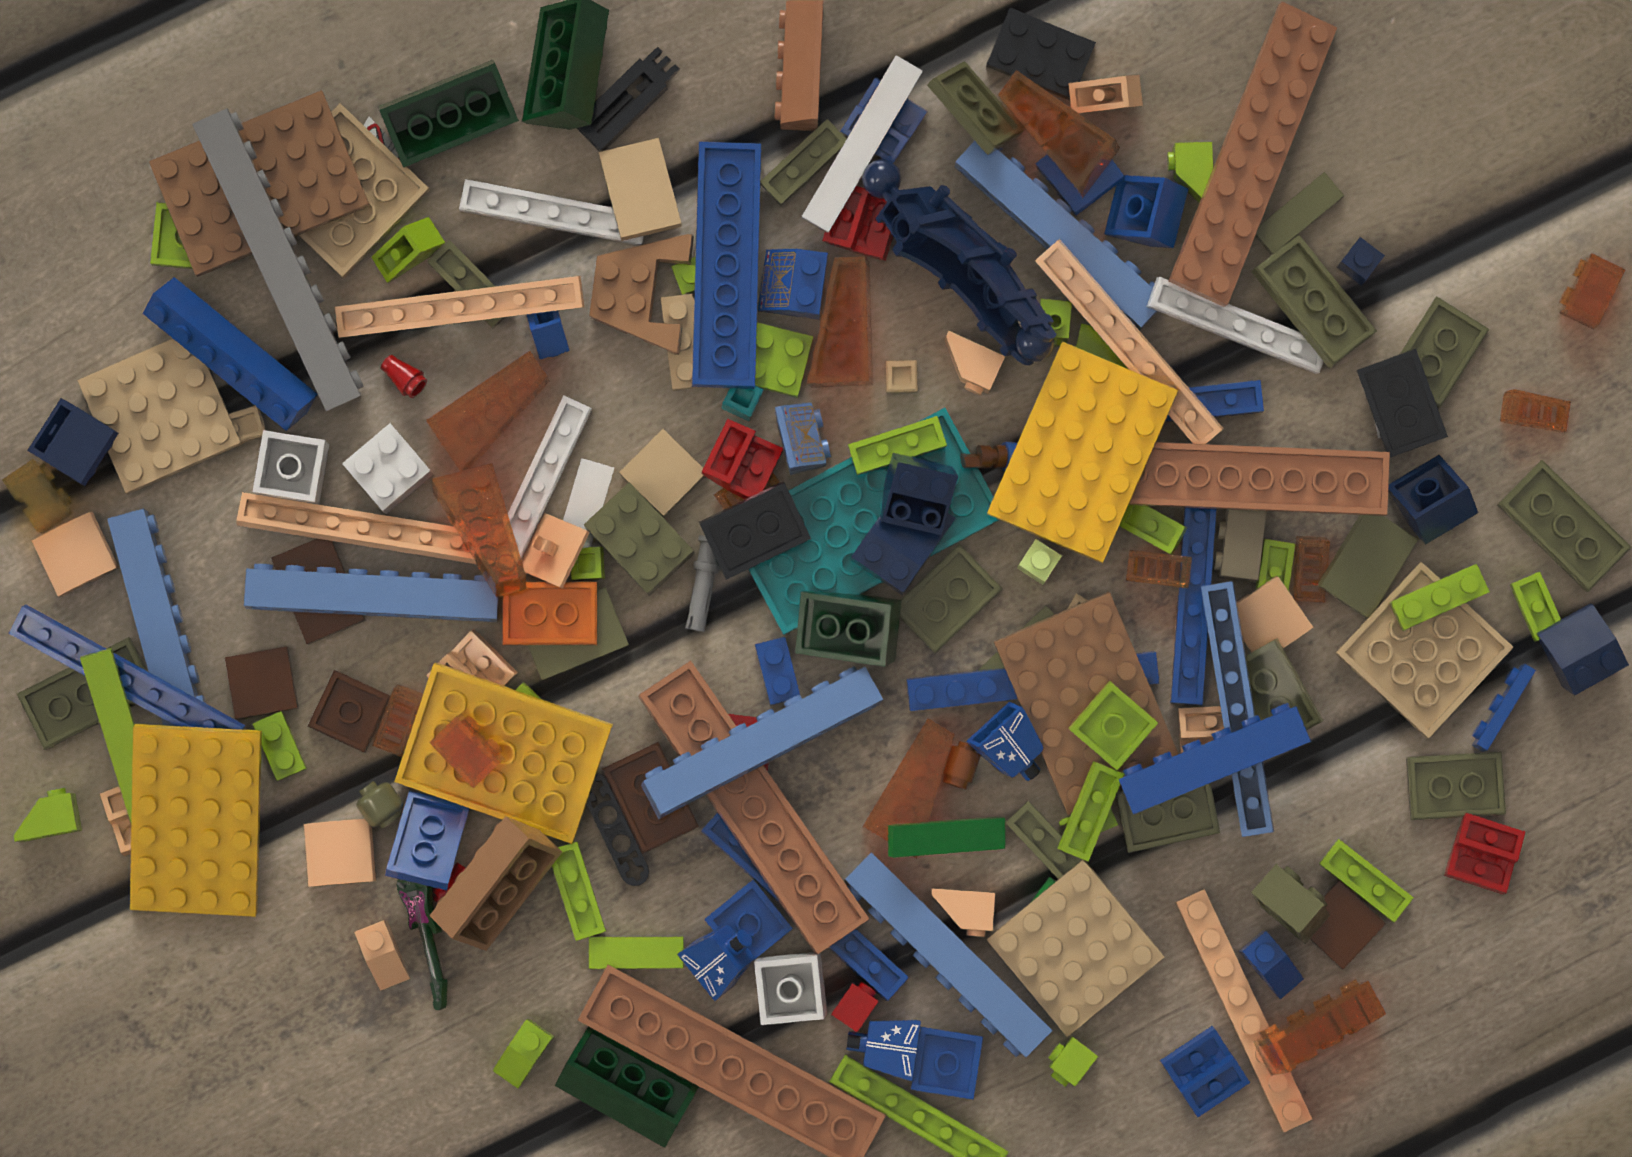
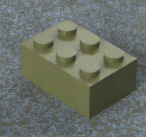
(639, 539)

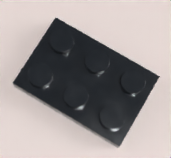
(1040, 52)
(1402, 403)
(754, 530)

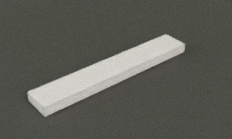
(862, 144)
(541, 210)
(1235, 325)
(546, 469)

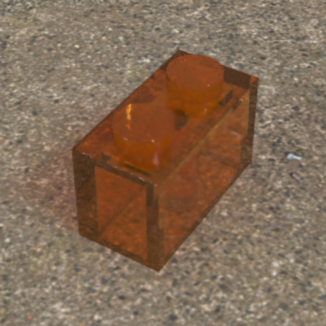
(1591, 291)
(467, 749)

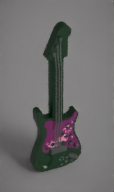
(419, 906)

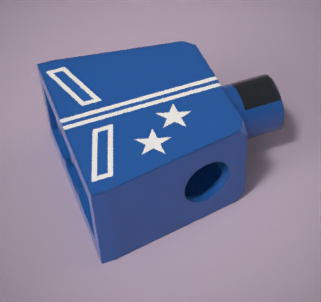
(1009, 742)
(719, 959)
(888, 1046)

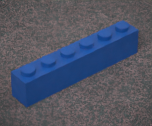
(230, 353)
(1215, 759)

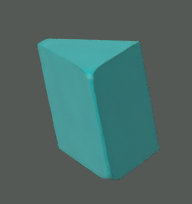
(742, 401)

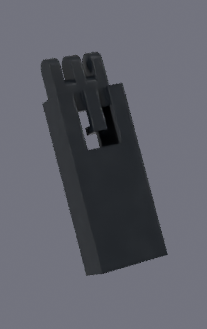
(618, 109)

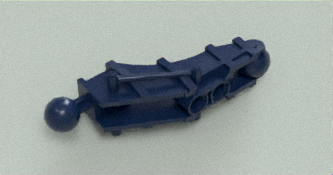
(965, 259)

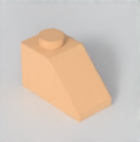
(1106, 94)
(974, 363)
(968, 909)
(382, 954)

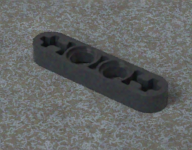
(618, 827)

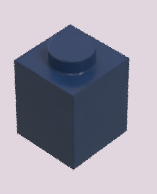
(1360, 261)

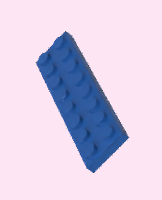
(726, 265)

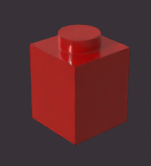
(855, 1006)

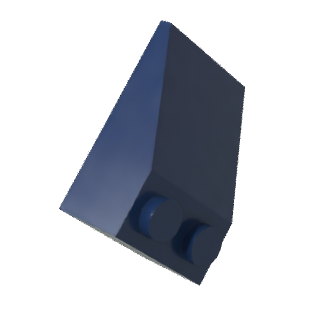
(896, 552)

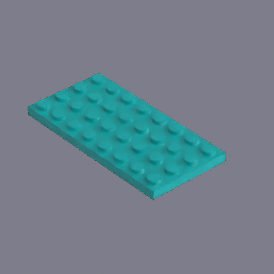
(838, 515)

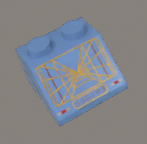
(801, 437)

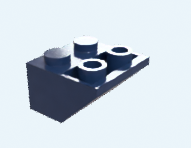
(73, 442)
(917, 493)

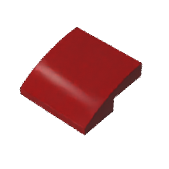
(858, 229)
(741, 460)
(1484, 853)

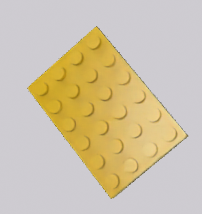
(1082, 452)
(545, 747)
(195, 820)

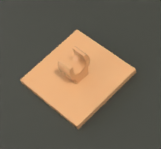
(553, 550)

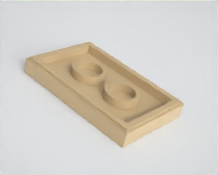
(640, 189)

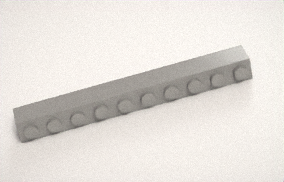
(276, 258)

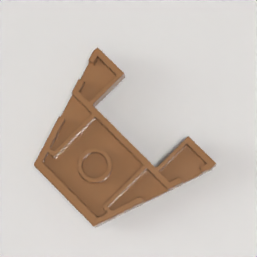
(627, 285)

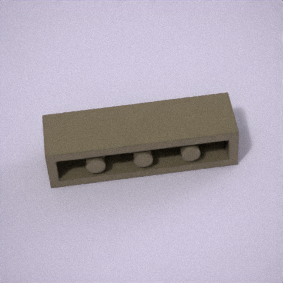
(1241, 545)

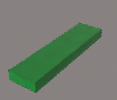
(946, 836)

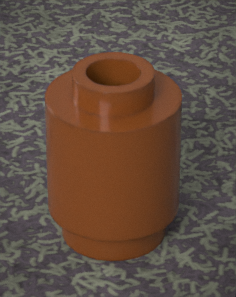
(961, 765)

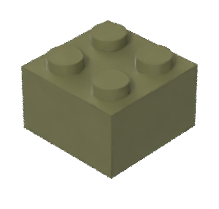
(1290, 903)

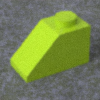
(1191, 166)
(407, 248)
(50, 817)
(523, 1053)

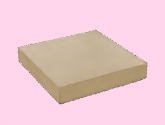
(663, 472)

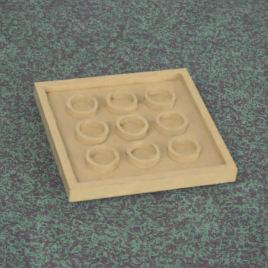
(388, 187)
(163, 411)
(1429, 665)
(1075, 947)

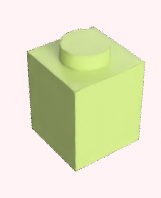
(1039, 561)

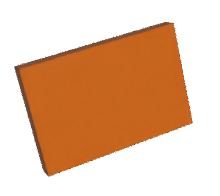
(551, 614)

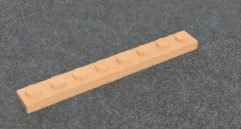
(459, 306)
(1126, 339)
(352, 527)
(1240, 1005)

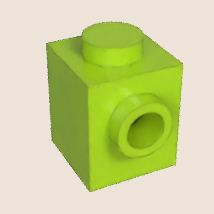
(1061, 314)
(1070, 1062)

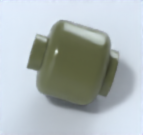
(379, 804)

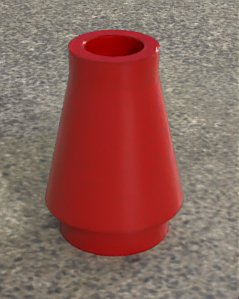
(405, 377)

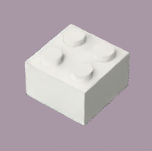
(291, 467)
(388, 468)
(790, 988)

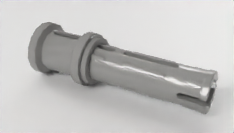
(706, 568)

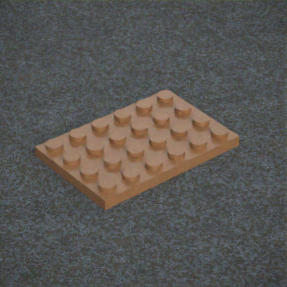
(303, 164)
(1061, 669)

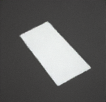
(588, 494)

